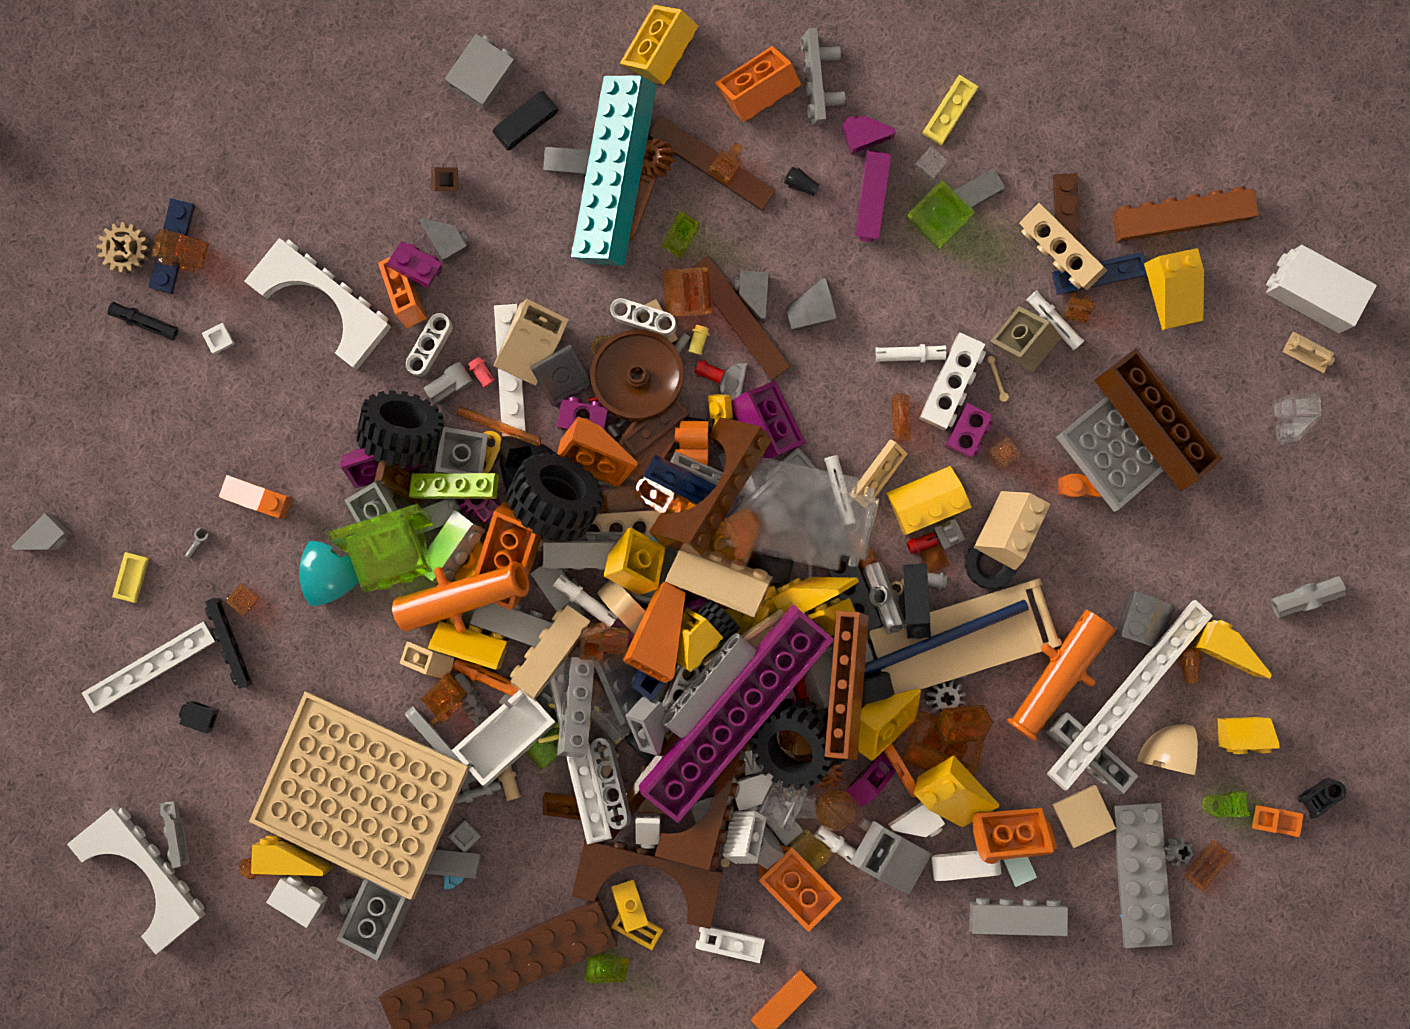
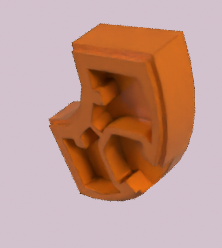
(900, 769)

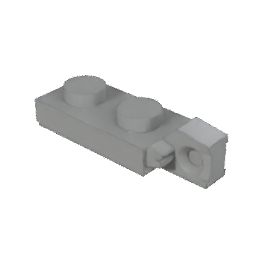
(175, 833)

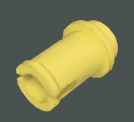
(698, 339)

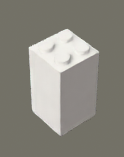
(1320, 288)

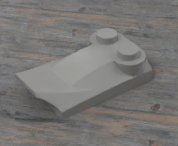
(371, 502)

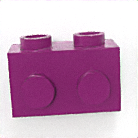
(415, 264)

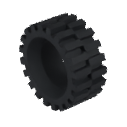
(409, 445)
(802, 720)

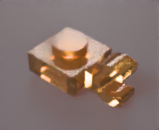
(725, 163)

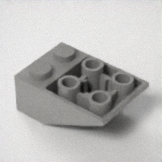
(890, 858)

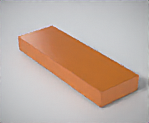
(784, 1002)

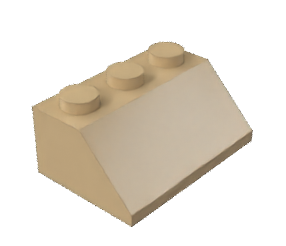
(1012, 527)

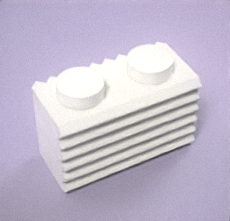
(744, 837)

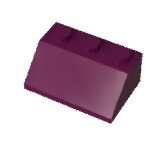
(768, 409)
(363, 468)

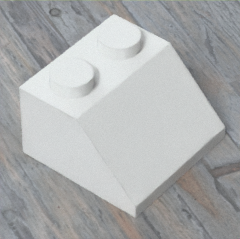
(297, 899)

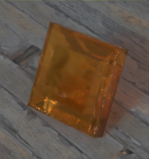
(935, 558)

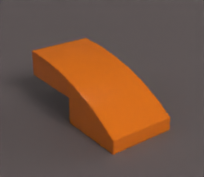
(1277, 820)

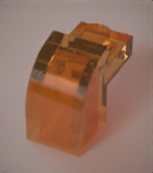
(599, 639)

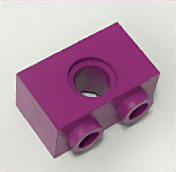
(571, 408)

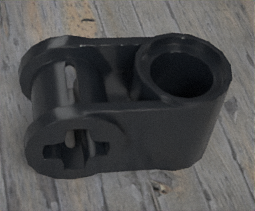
(1317, 798)

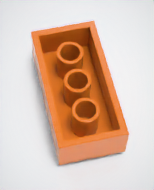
(507, 543)

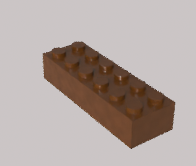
(1158, 420)

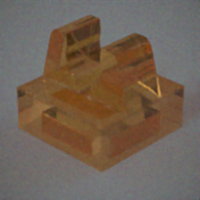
(1078, 308)

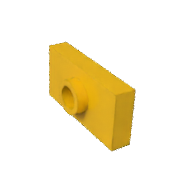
(629, 906)

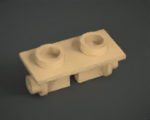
(1308, 352)

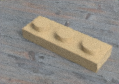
(882, 468)

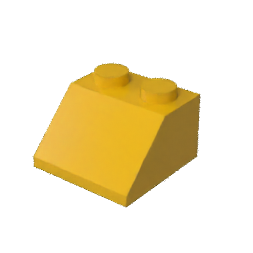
(635, 562)

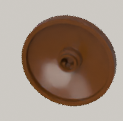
(637, 375)

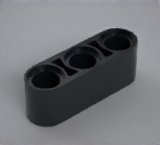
(525, 120)

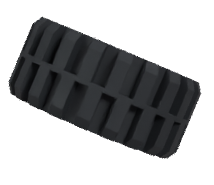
(555, 497)

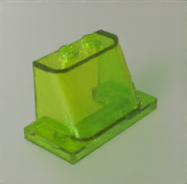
(386, 547)

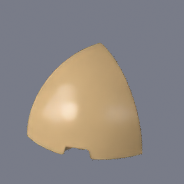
(1172, 749)

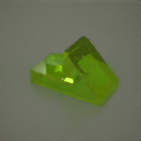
(606, 968)

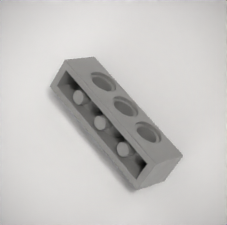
(576, 708)
(1104, 767)

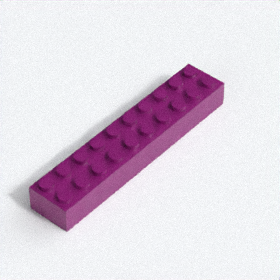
(735, 717)

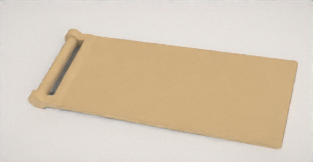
(974, 652)

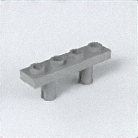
(814, 87)

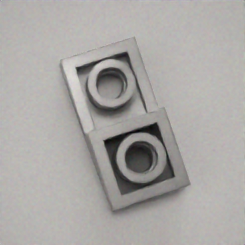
(566, 160)

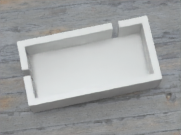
(504, 738)

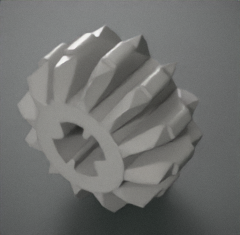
(950, 690)

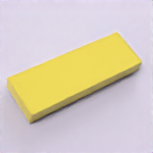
(950, 110)

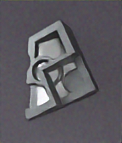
(812, 307)

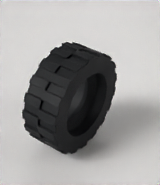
(982, 579)

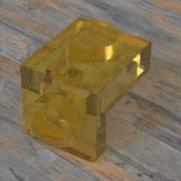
(811, 849)

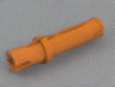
(478, 673)

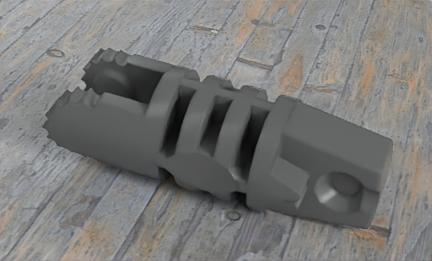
(472, 701)

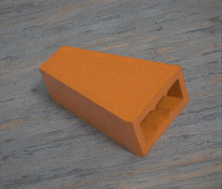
(658, 634)

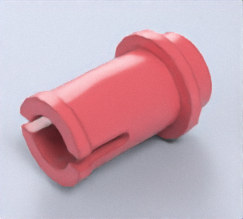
(481, 372)

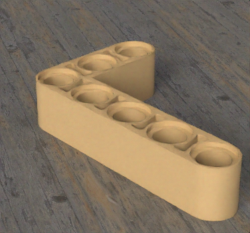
(626, 609)

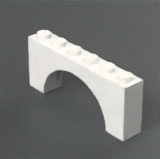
(286, 267)
(174, 905)

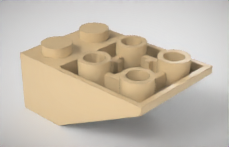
(529, 340)

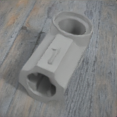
(453, 380)

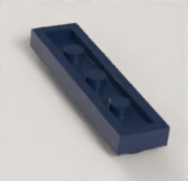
(177, 220)
(1118, 269)
(680, 480)

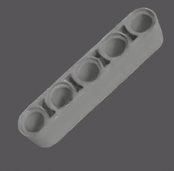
(709, 685)

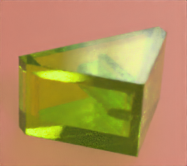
(681, 234)

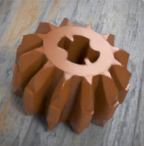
(657, 158)

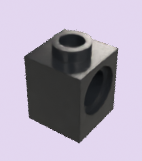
(198, 716)

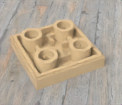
(1084, 816)

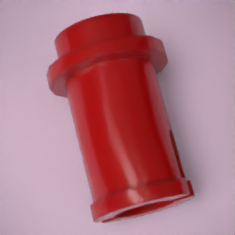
(709, 371)
(921, 543)

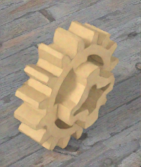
(130, 243)

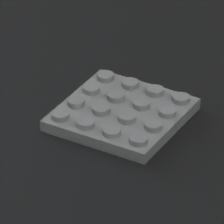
(1110, 454)

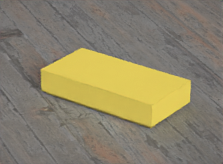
(130, 577)

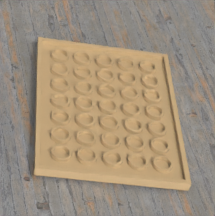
(359, 795)

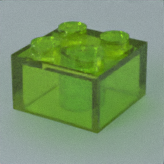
(940, 214)

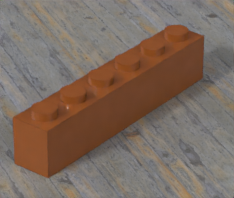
(1184, 215)
(846, 685)

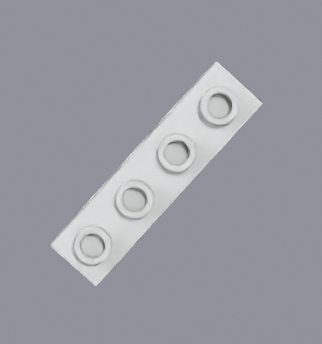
(973, 351)

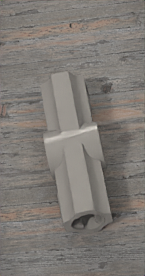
(1308, 596)
(889, 608)

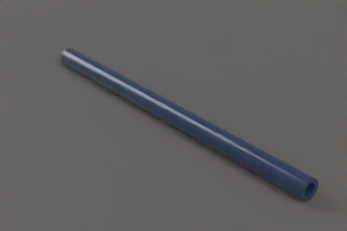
(945, 637)

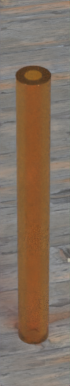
(499, 426)

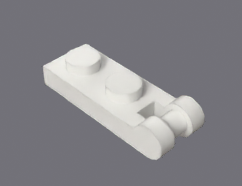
(731, 944)

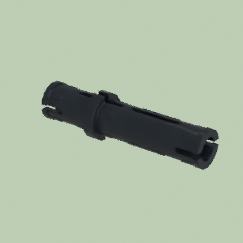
(134, 317)

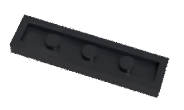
(231, 651)

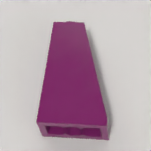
(872, 195)

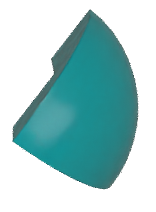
(325, 574)

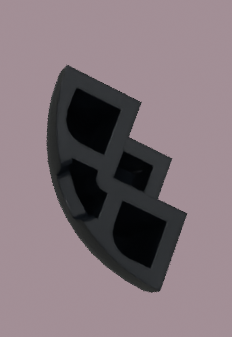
(513, 453)

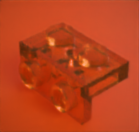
(443, 697)

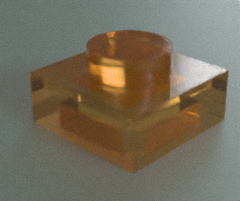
(242, 599)

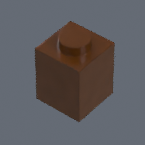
(444, 178)

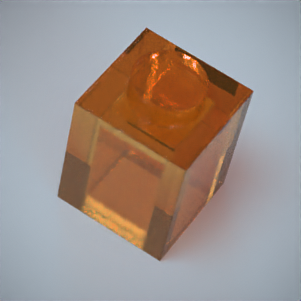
(1003, 453)

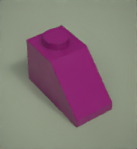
(865, 133)
(871, 780)

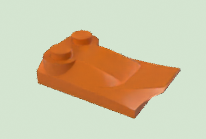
(1012, 834)
(799, 888)

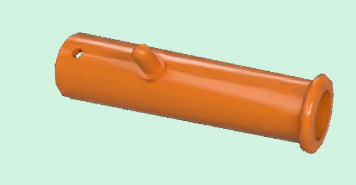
(457, 597)
(1065, 668)

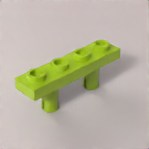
(454, 486)

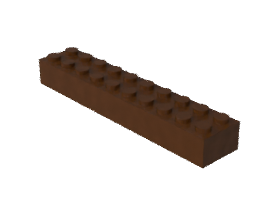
(499, 968)

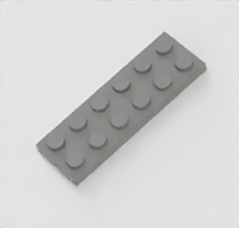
(1142, 875)

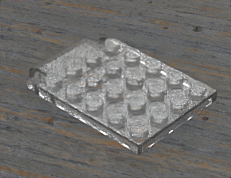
(809, 513)

